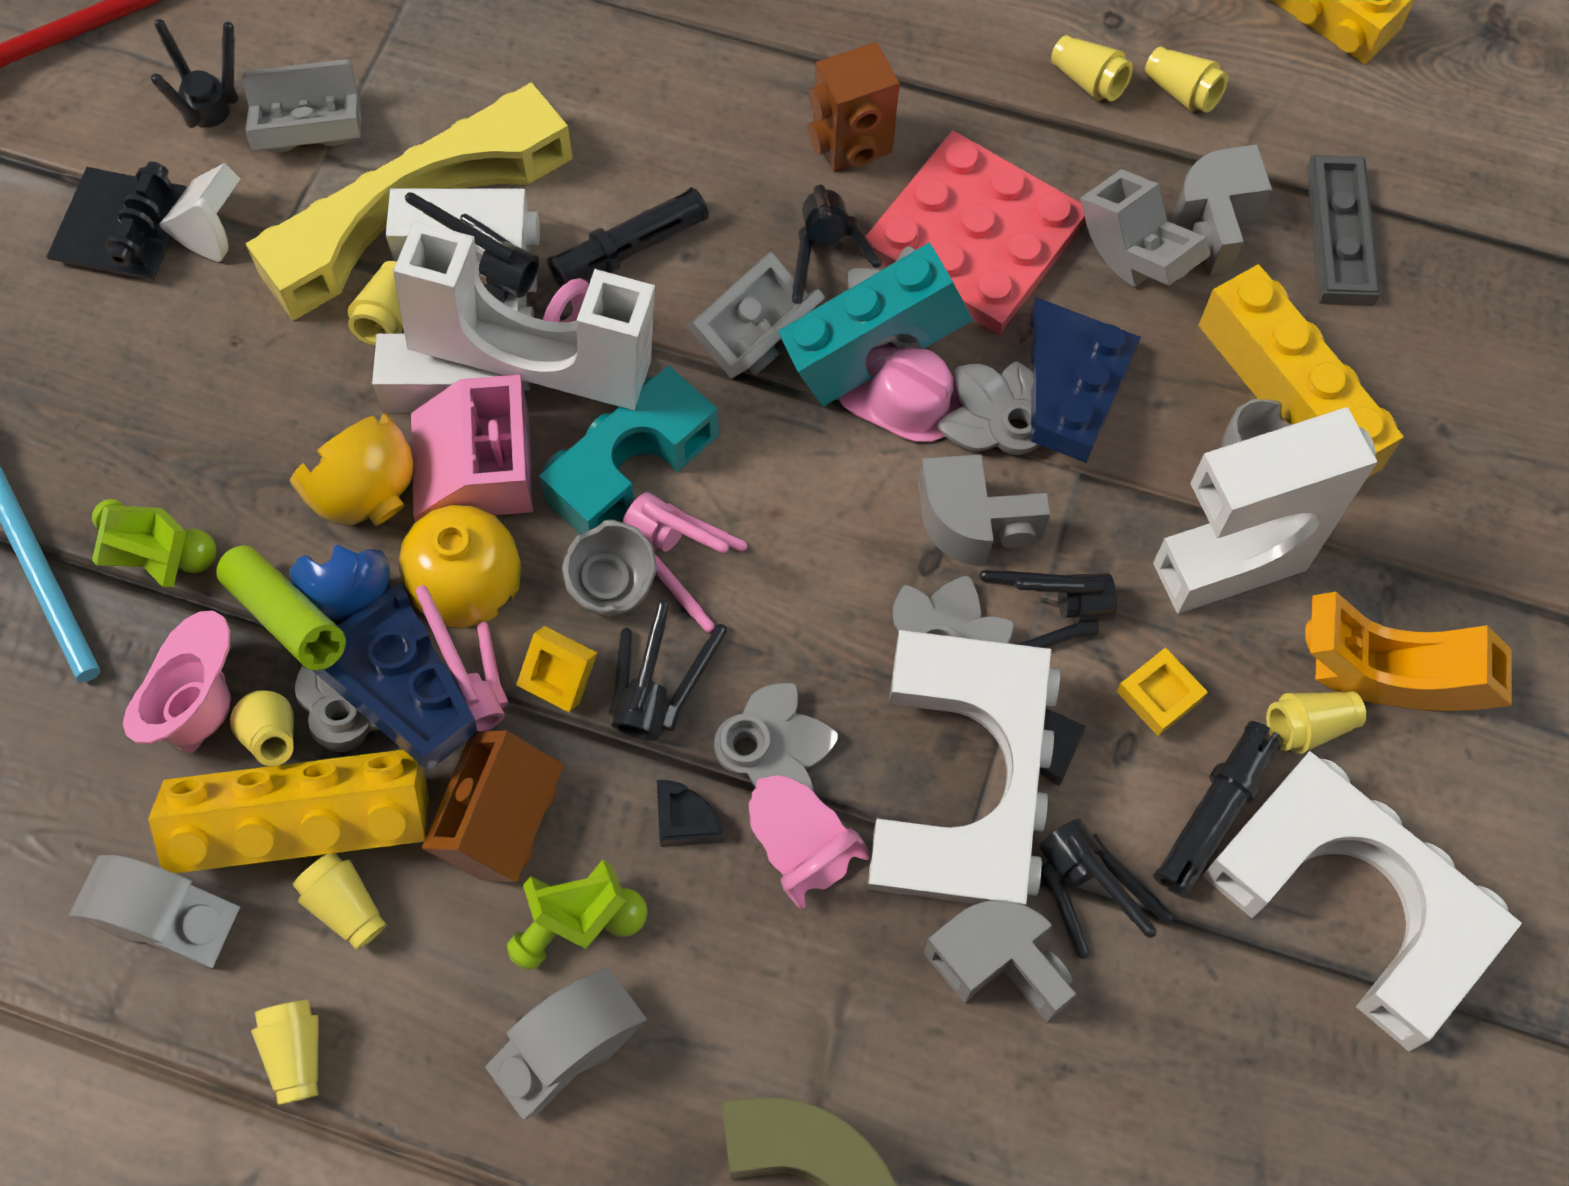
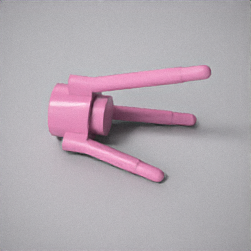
(663, 528)
(482, 697)

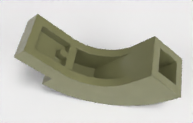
(799, 1141)

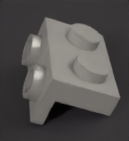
(302, 105)
(746, 318)

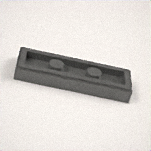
(1342, 230)

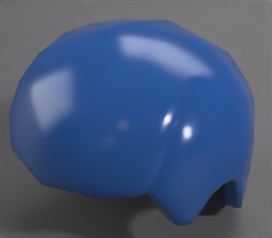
(344, 582)

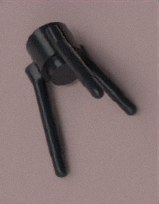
(201, 95)
(826, 223)
(503, 264)
(1080, 597)
(642, 706)
(1081, 856)

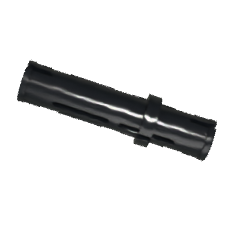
(608, 248)
(1231, 788)

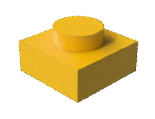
(556, 668)
(1161, 691)

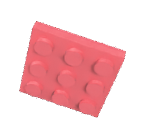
(986, 223)

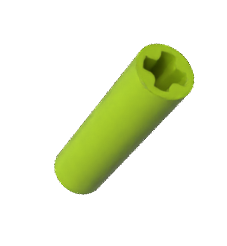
(281, 608)

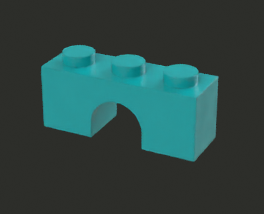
(904, 298)
(667, 422)

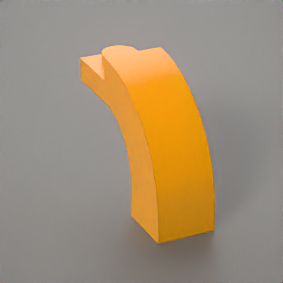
(1407, 667)

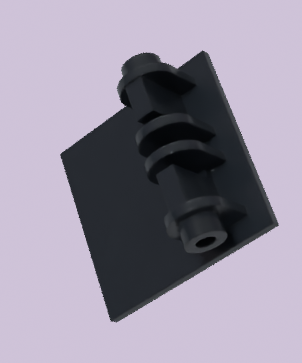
(118, 221)

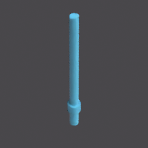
(45, 586)

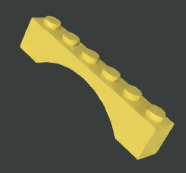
(314, 251)

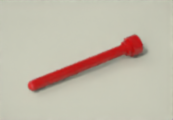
(67, 28)

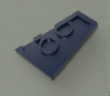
(1074, 377)
(400, 681)

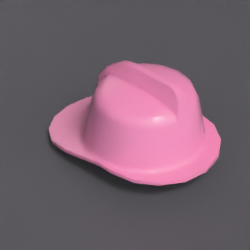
(906, 392)
(185, 688)

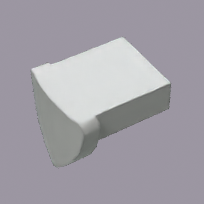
(194, 215)

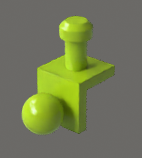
(149, 540)
(577, 913)

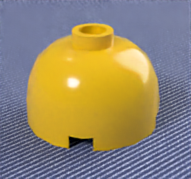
(358, 474)
(463, 561)

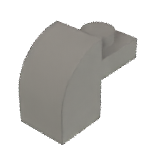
(1218, 195)
(1133, 232)
(967, 521)
(154, 908)
(996, 940)
(563, 1038)

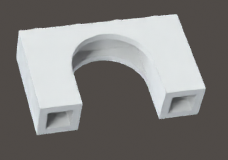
(459, 320)
(410, 378)
(1266, 508)
(1007, 694)
(1449, 920)

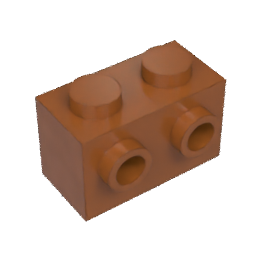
(853, 107)
(493, 806)

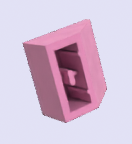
(473, 448)

